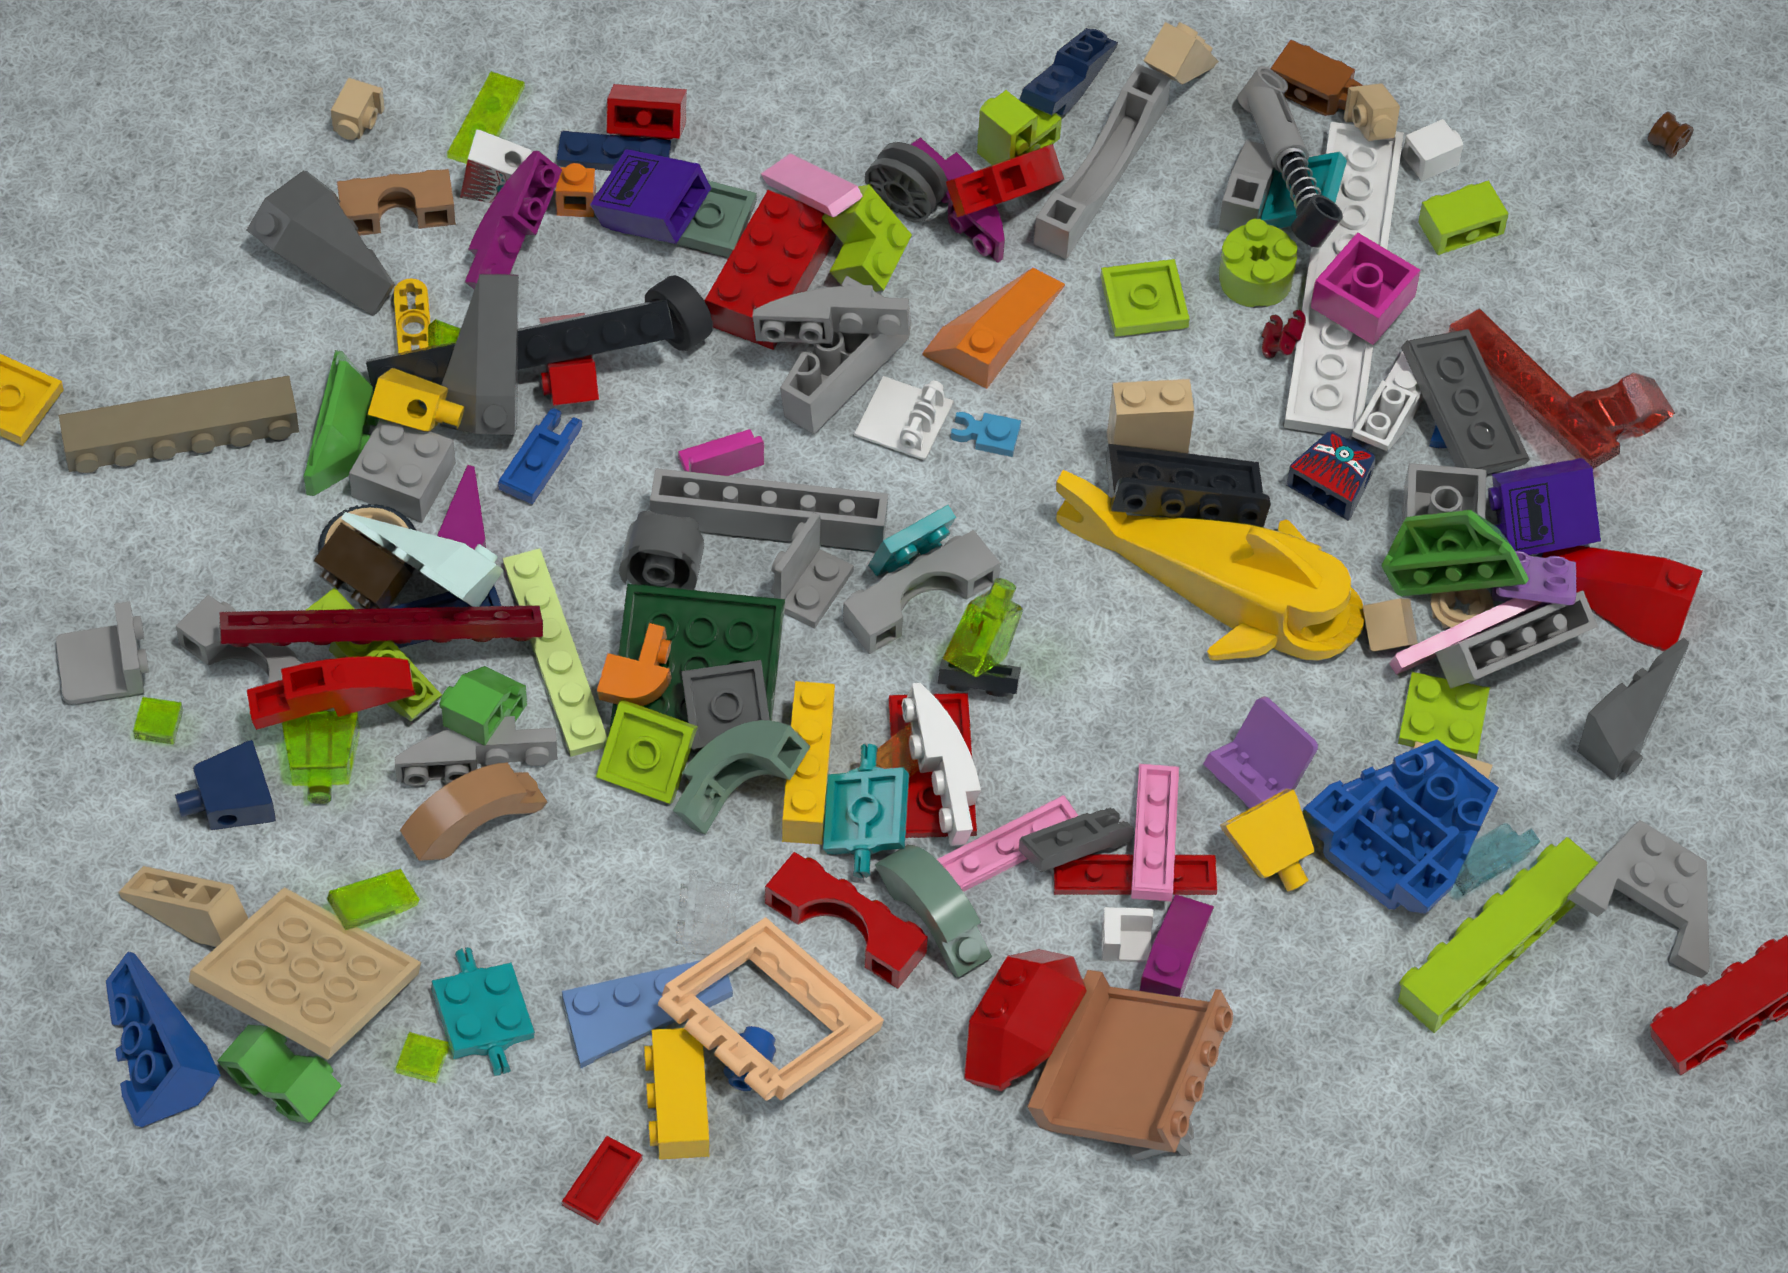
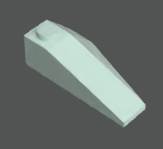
(447, 562)

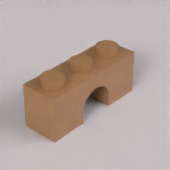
(424, 193)

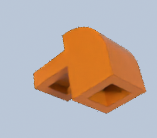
(638, 680)

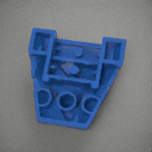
(1404, 825)

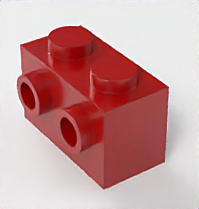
(646, 111)

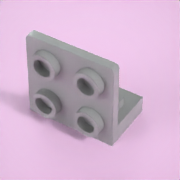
(807, 575)

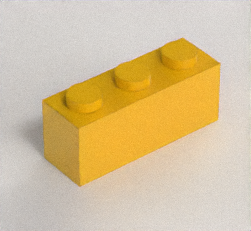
(677, 1095)

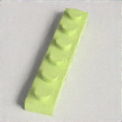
(557, 655)

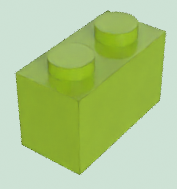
(1463, 217)

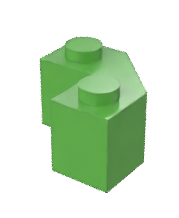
(481, 703)
(264, 1064)

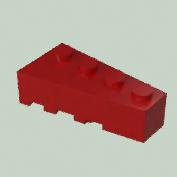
(1725, 1009)

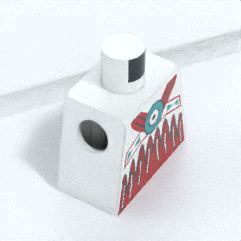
(490, 166)

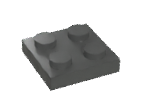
(724, 698)

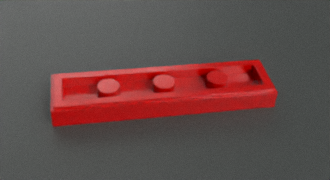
(1113, 875)

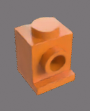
(576, 182)

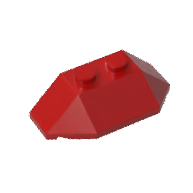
(1022, 1016)

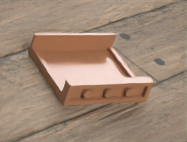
(1130, 1065)

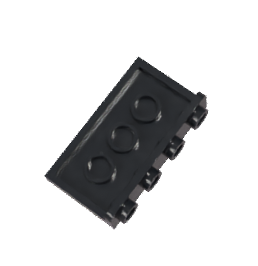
(1185, 485)

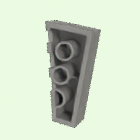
(833, 372)

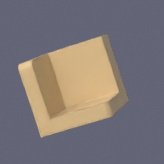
(1390, 624)

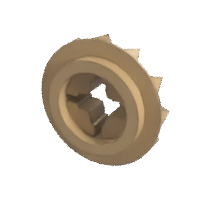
(1444, 602)

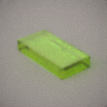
(372, 899)

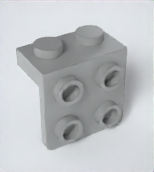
(103, 660)

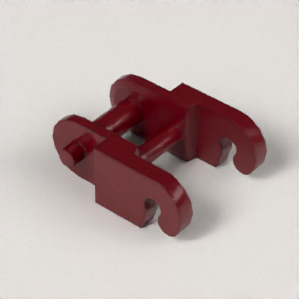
(1285, 340)

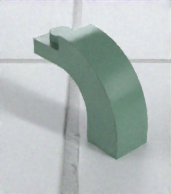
(732, 759)
(936, 897)

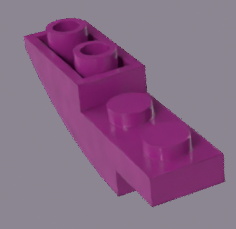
(512, 216)
(981, 226)

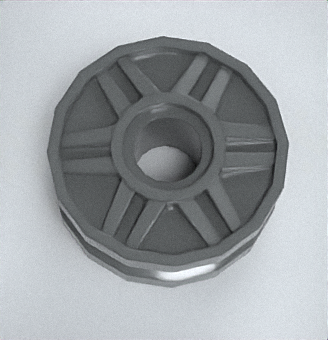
(907, 180)

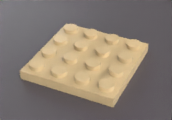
(304, 973)

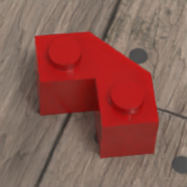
(570, 379)

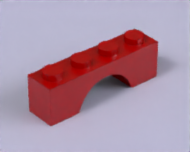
(807, 891)

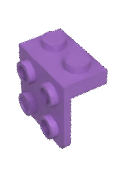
(1549, 581)
(1265, 755)

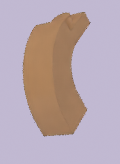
(467, 803)

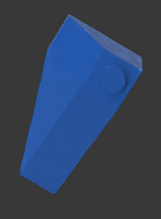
(164, 1053)

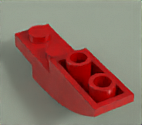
(1005, 180)
(336, 683)

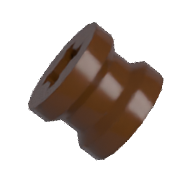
(1670, 134)

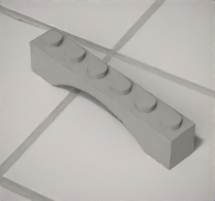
(1081, 197)

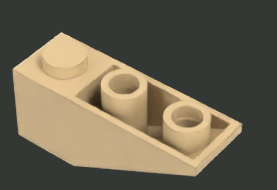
(1180, 53)

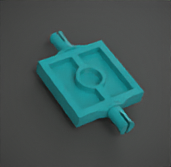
(866, 811)
(482, 1010)

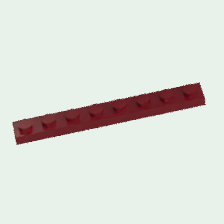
(387, 624)

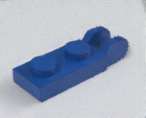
(539, 457)

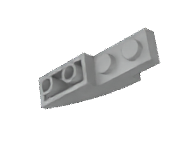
(820, 312)
(454, 755)

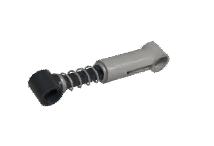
(1266, 102)

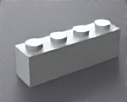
(1515, 640)

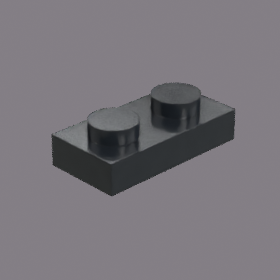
(996, 681)

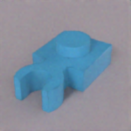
(992, 434)

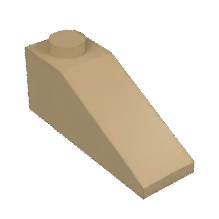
(189, 904)

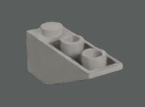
(1247, 186)

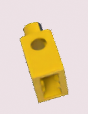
(398, 399)
(1273, 838)

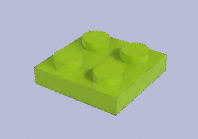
(1144, 297)
(1444, 714)
(646, 751)

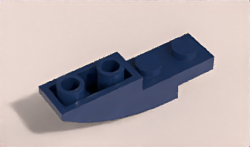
(1070, 74)

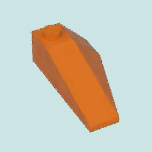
(991, 331)

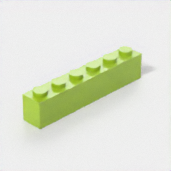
(1495, 937)

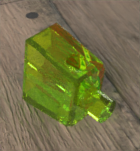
(985, 630)
(321, 751)

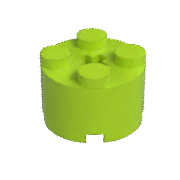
(1257, 264)

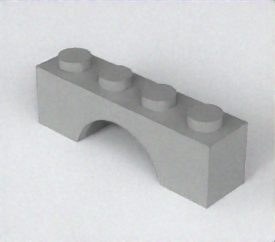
(959, 567)
(201, 636)

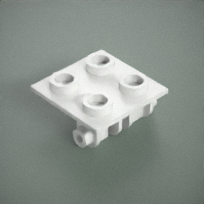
(905, 417)

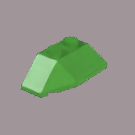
(340, 427)
(1450, 555)

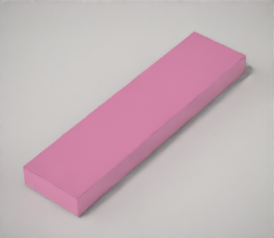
(812, 185)
(1426, 649)
(1155, 832)
(1000, 847)

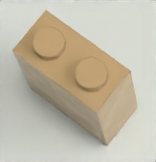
(1151, 414)

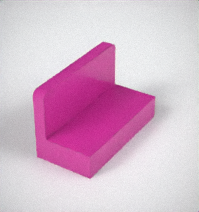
(724, 455)

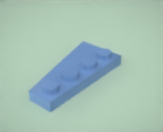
(625, 1009)

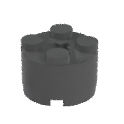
(662, 551)

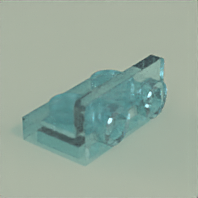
(1493, 855)

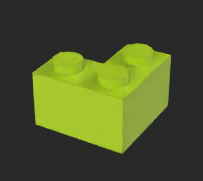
(1013, 128)
(871, 241)

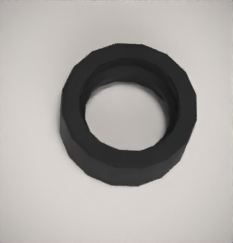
(687, 309)

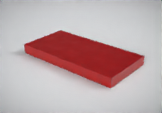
(922, 802)

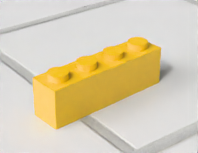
(807, 789)

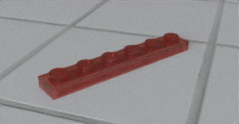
(1539, 392)

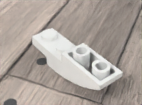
(1390, 408)
(944, 753)

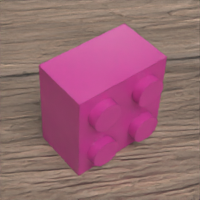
(1365, 288)

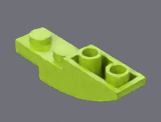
(425, 691)

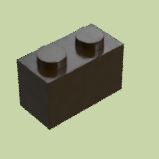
(362, 568)

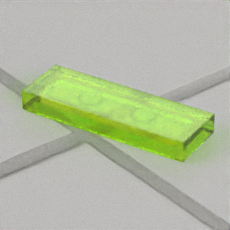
(487, 113)

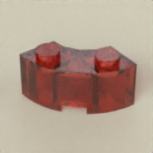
(1627, 406)

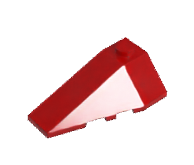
(1635, 591)

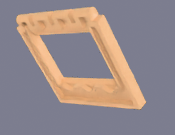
(799, 976)

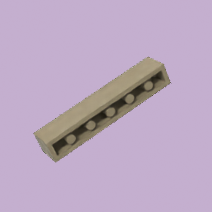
(179, 424)

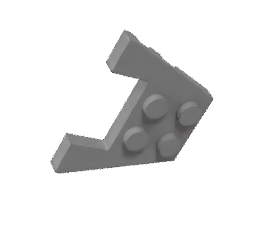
(1663, 880)

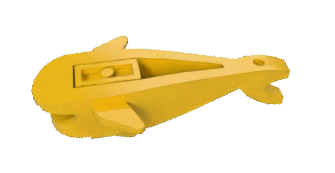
(1254, 579)

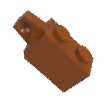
(1314, 78)

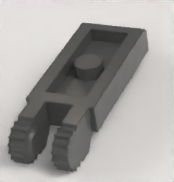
(1075, 838)

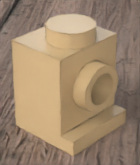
(356, 108)
(1372, 111)

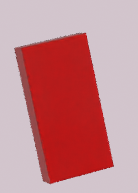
(602, 1180)

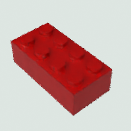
(770, 261)

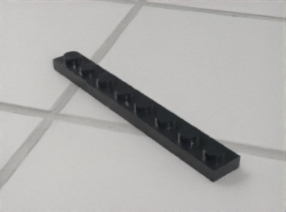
(548, 341)

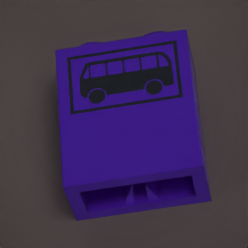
(651, 196)
(1546, 506)

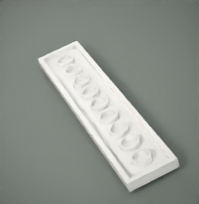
(1329, 360)

